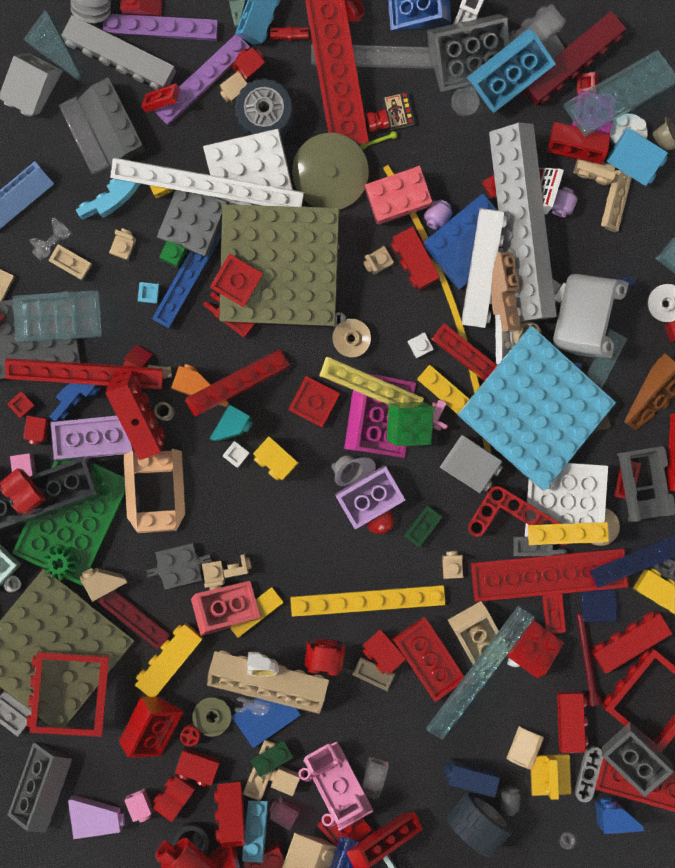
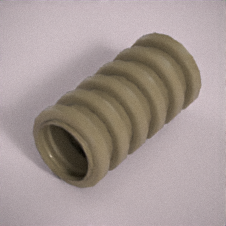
(159, 406)

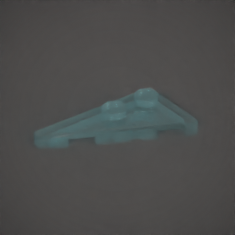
(47, 41)

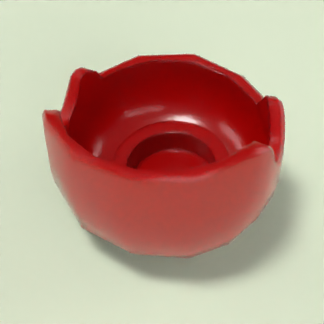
(354, 10)
(382, 523)

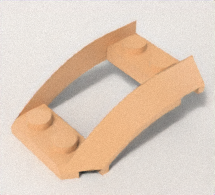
(160, 520)

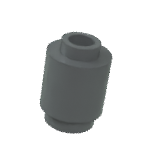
(510, 800)

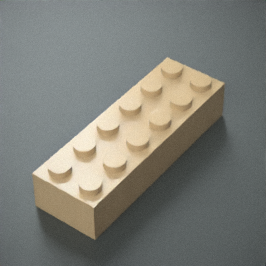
(285, 688)

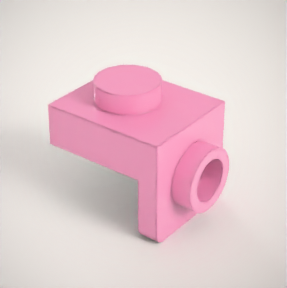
(438, 408)

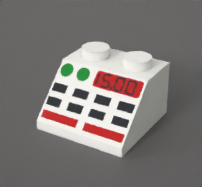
(550, 182)

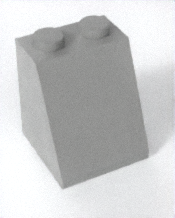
(29, 83)
(472, 464)

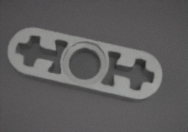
(580, 786)

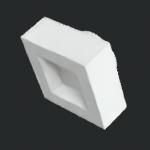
(420, 345)
(236, 454)

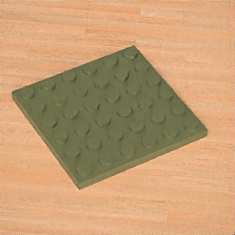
(298, 261)
(55, 621)

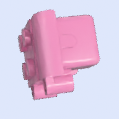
(336, 785)

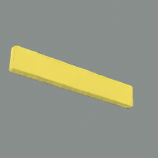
(365, 383)

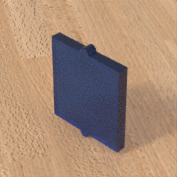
(598, 606)

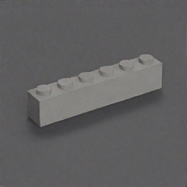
(118, 53)

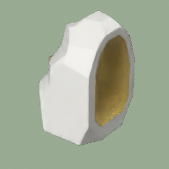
(261, 665)

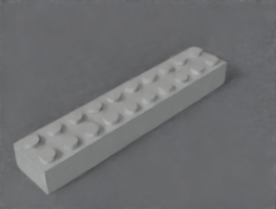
(525, 229)

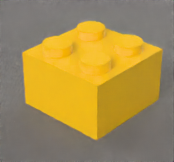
(275, 459)

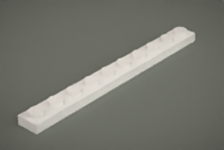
(205, 184)

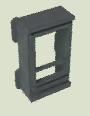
(663, 503)

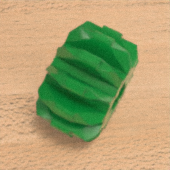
(59, 555)

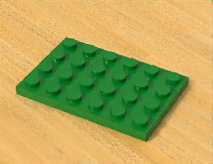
(76, 527)

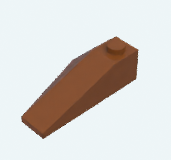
(654, 394)

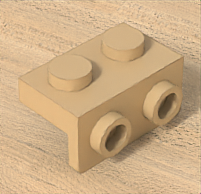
(602, 174)

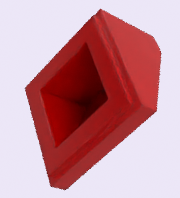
(587, 81)

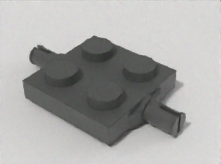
(178, 565)

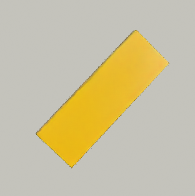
(266, 604)

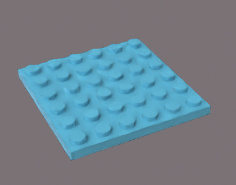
(536, 408)

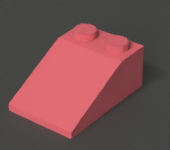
(225, 607)

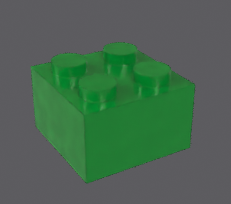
(410, 423)

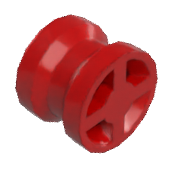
(189, 738)

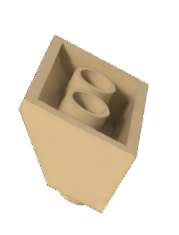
(309, 852)

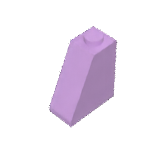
(94, 818)

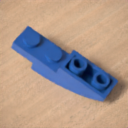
(70, 397)

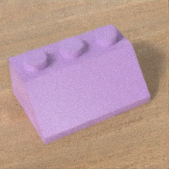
(369, 497)

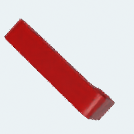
(504, 504)

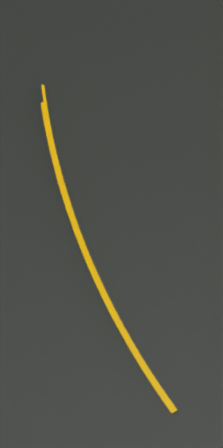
(450, 299)

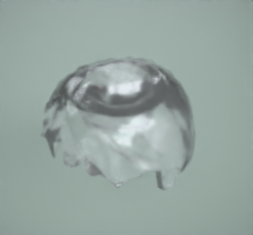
(465, 101)

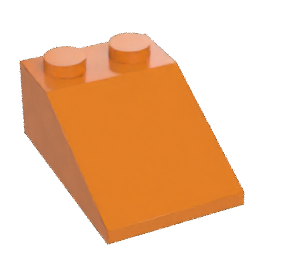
(190, 381)

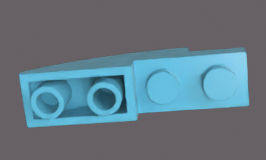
(109, 202)

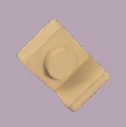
(122, 244)
(378, 260)
(452, 565)
(234, 569)
(213, 574)

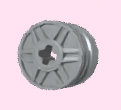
(91, 10)

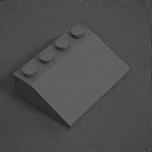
(465, 47)

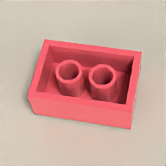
(398, 195)

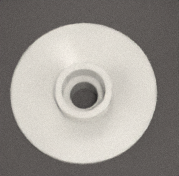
(662, 293)

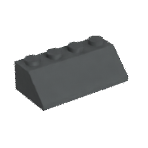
(110, 122)
(39, 788)

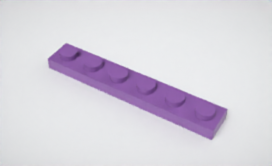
(161, 27)
(203, 79)

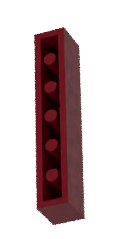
(575, 56)

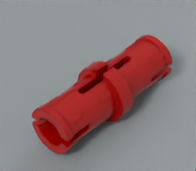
(289, 33)

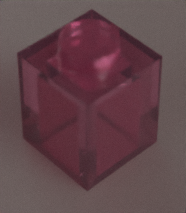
(283, 813)

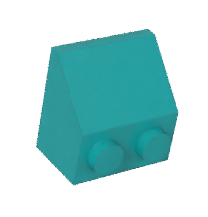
(231, 424)

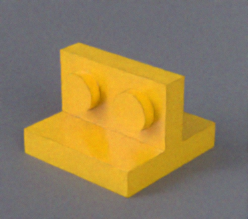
(551, 775)

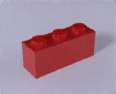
(570, 142)
(414, 258)
(572, 721)
(230, 815)

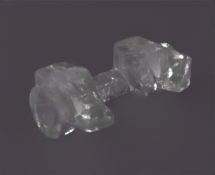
(42, 248)

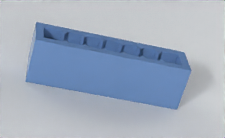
(22, 192)

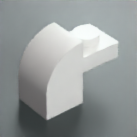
(468, 10)

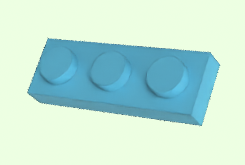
(255, 831)

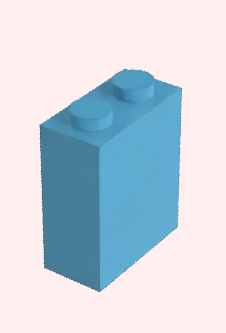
(637, 156)

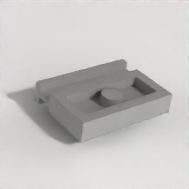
(13, 714)

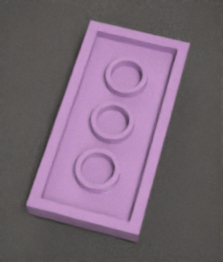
(89, 438)

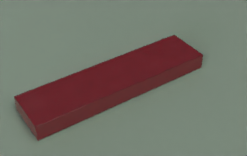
(134, 618)

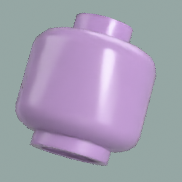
(564, 202)
(438, 214)

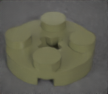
(204, 724)

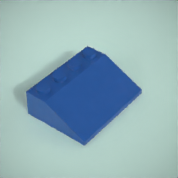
(418, 14)
(454, 242)

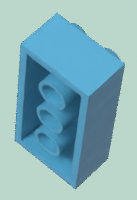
(511, 70)

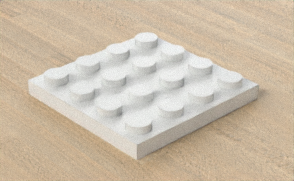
(252, 159)
(572, 497)

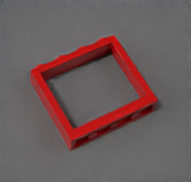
(36, 683)
(625, 684)

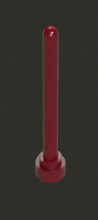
(593, 697)

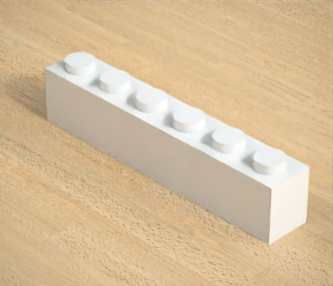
(485, 249)

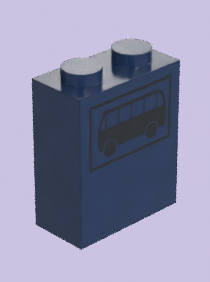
(471, 777)

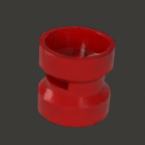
(377, 120)

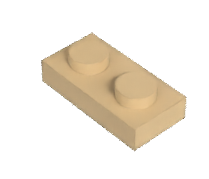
(70, 262)

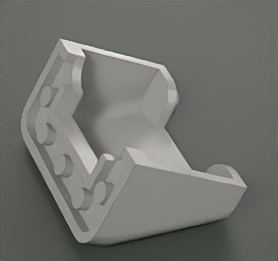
(586, 315)

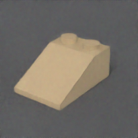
(474, 630)

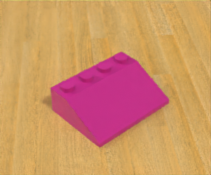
(369, 422)

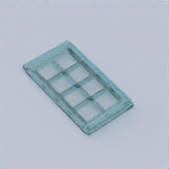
(57, 316)

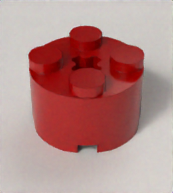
(324, 656)

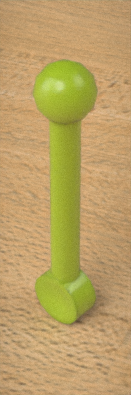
(393, 135)

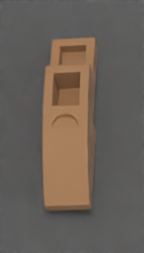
(502, 291)

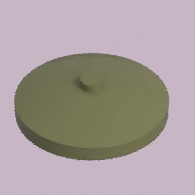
(330, 171)

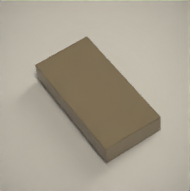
(368, 672)

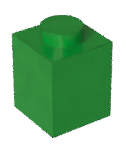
(173, 254)

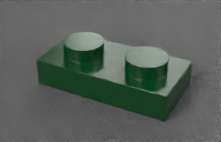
(422, 526)
(271, 758)

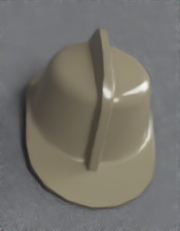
(665, 135)

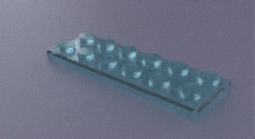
(620, 93)

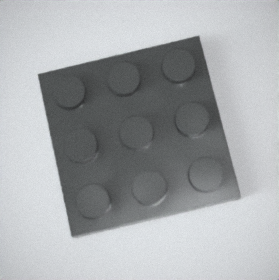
(192, 221)

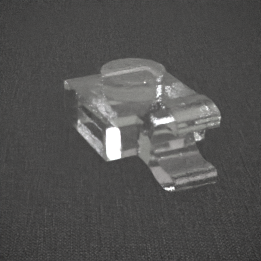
(258, 708)

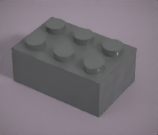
(637, 759)

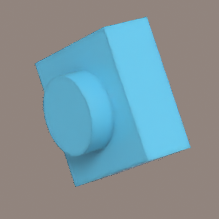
(148, 293)

